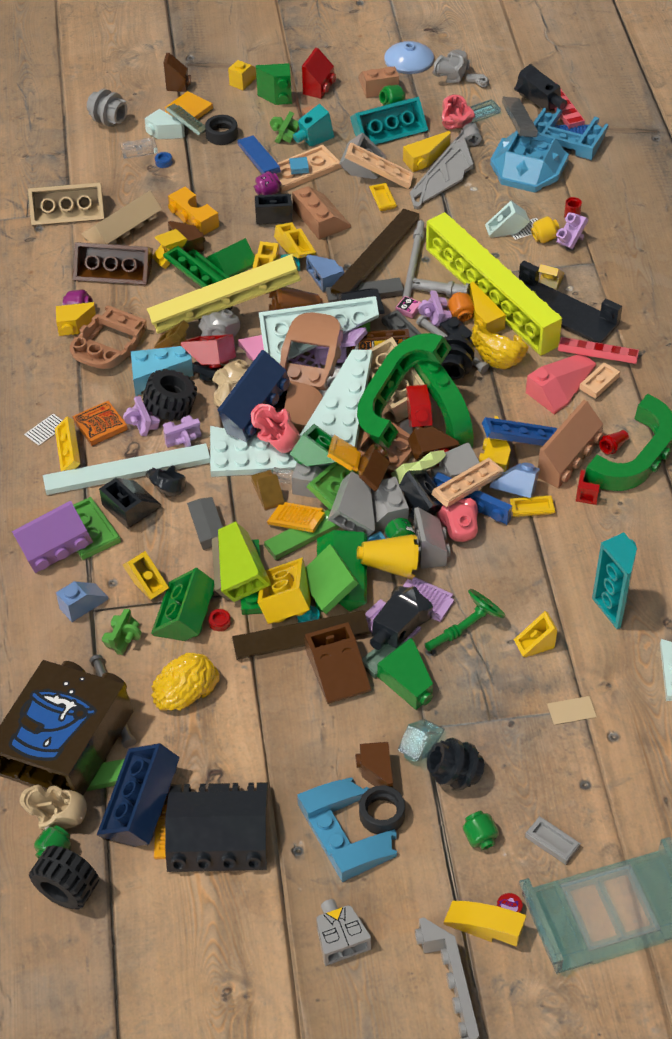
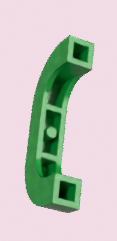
(387, 379)
(449, 401)
(629, 475)

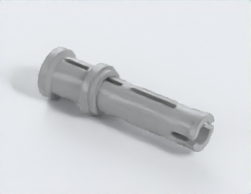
(443, 288)

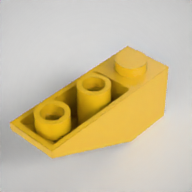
(497, 451)

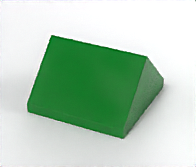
(233, 258)

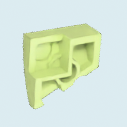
(424, 464)

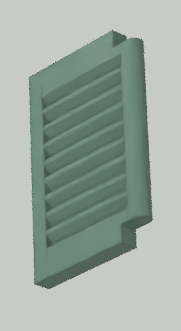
(186, 118)

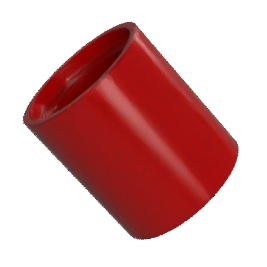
(572, 205)

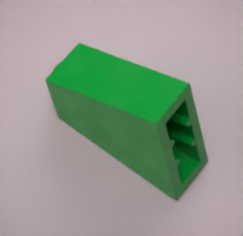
(407, 675)

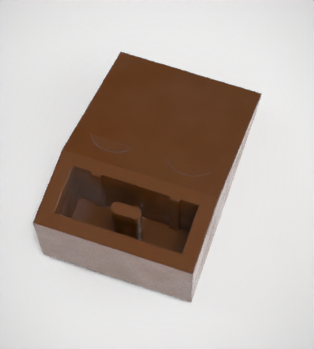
(337, 662)

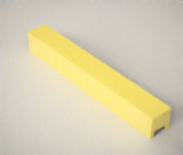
(224, 293)

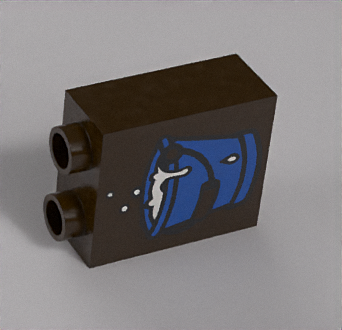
(63, 727)

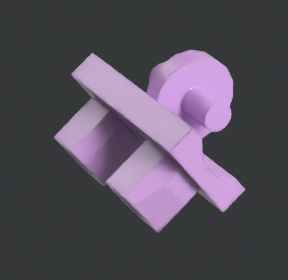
(572, 230)
(435, 309)
(141, 417)
(182, 433)

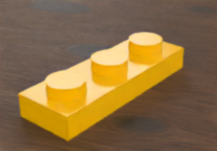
(67, 445)

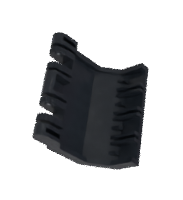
(216, 828)

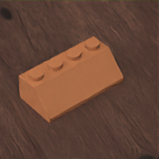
(570, 445)

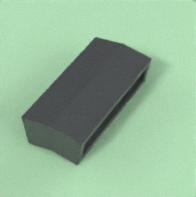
(205, 520)

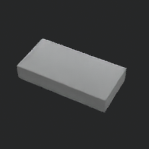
(552, 840)

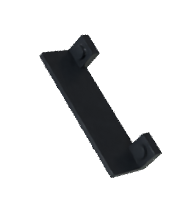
(575, 315)

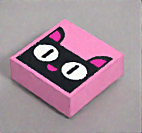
(408, 307)

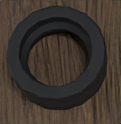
(223, 137)
(381, 793)

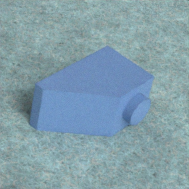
(323, 271)
(518, 480)
(79, 599)

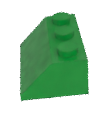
(184, 606)

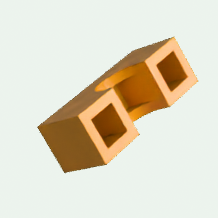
(184, 205)

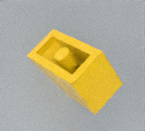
(241, 74)
(72, 317)
(145, 575)

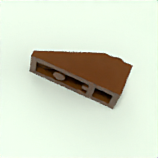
(373, 466)

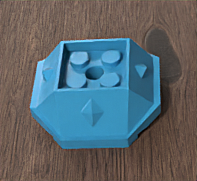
(528, 161)

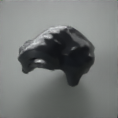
(167, 481)

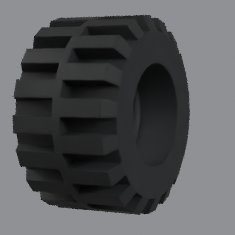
(169, 394)
(64, 877)

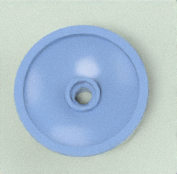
(409, 57)

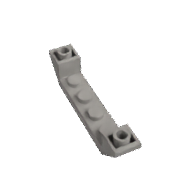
(437, 939)

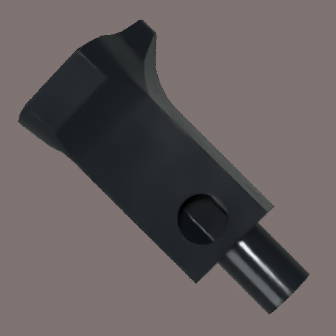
(539, 89)
(400, 617)

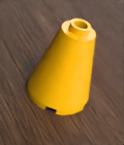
(392, 555)

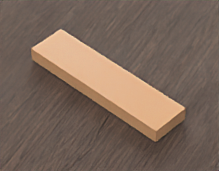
(379, 165)
(467, 482)

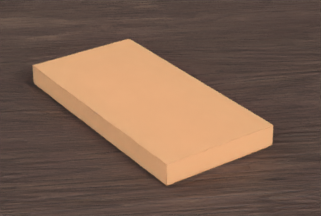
(320, 162)

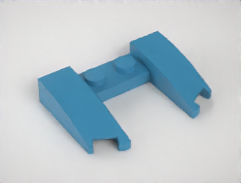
(584, 144)
(346, 858)

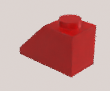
(418, 406)

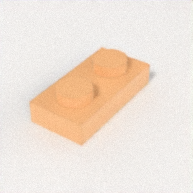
(599, 380)

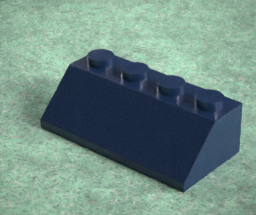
(260, 384)
(139, 795)

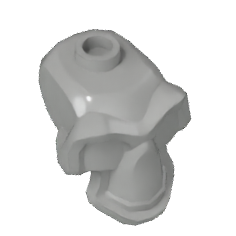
(452, 66)
(220, 323)

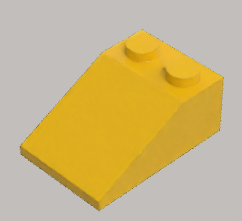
(287, 593)

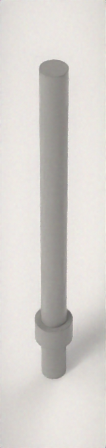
(418, 236)

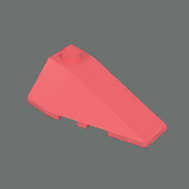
(558, 381)

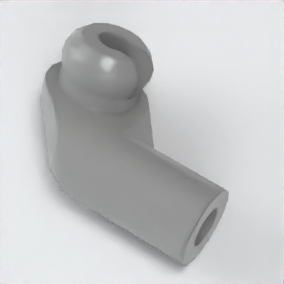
(479, 79)

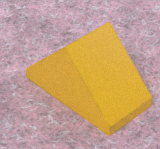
(537, 636)

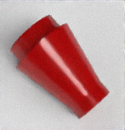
(612, 442)

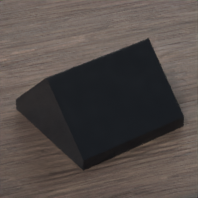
(418, 487)

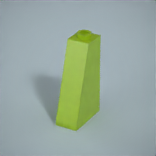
(239, 563)

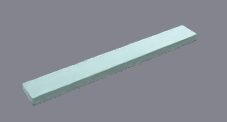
(125, 468)

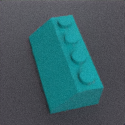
(390, 121)
(614, 577)

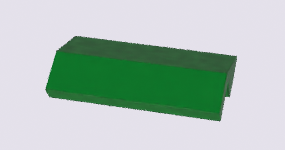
(195, 266)
(346, 545)

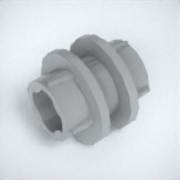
(107, 107)

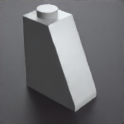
(353, 506)

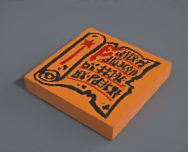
(100, 423)

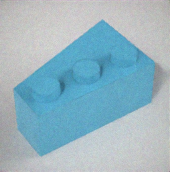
(148, 361)

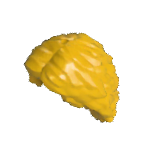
(498, 349)
(184, 681)

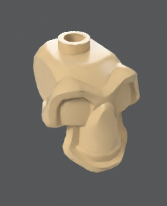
(227, 379)
(55, 807)

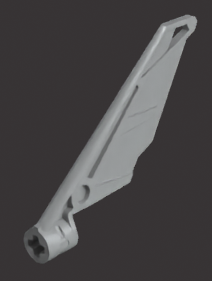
(448, 168)

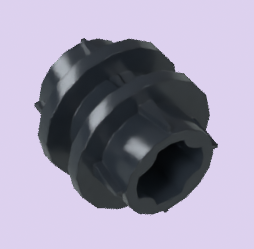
(460, 357)
(455, 763)

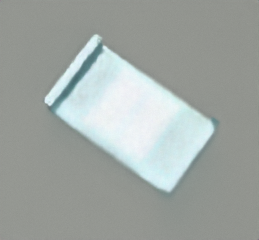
(604, 910)

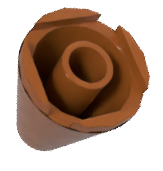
(290, 298)

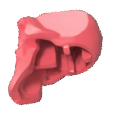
(456, 112)
(275, 427)
(460, 519)

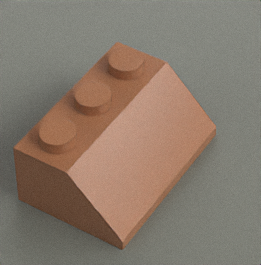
(318, 212)

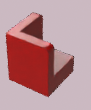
(586, 491)

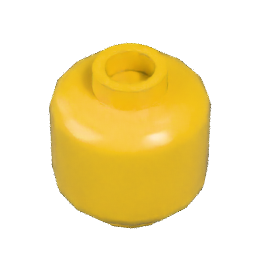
(545, 229)

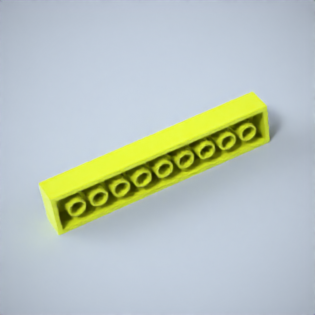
(472, 262)

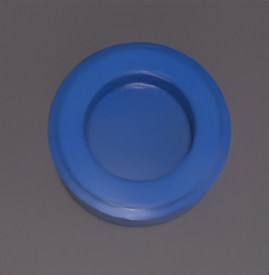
(163, 160)

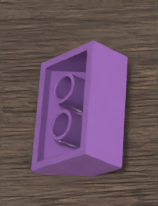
(52, 536)

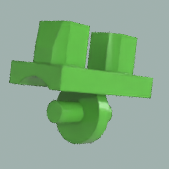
(285, 127)
(124, 631)

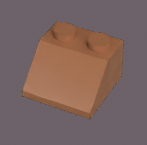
(375, 79)

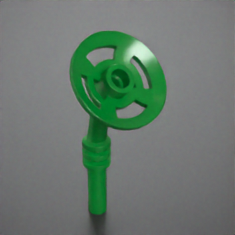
(483, 607)

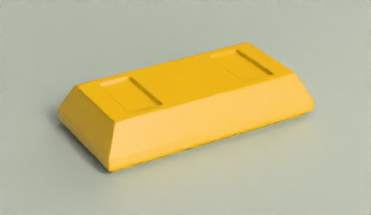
(383, 197)
(532, 506)

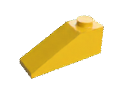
(426, 151)
(486, 311)

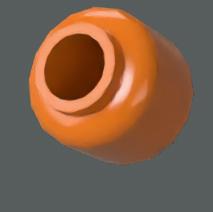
(461, 306)

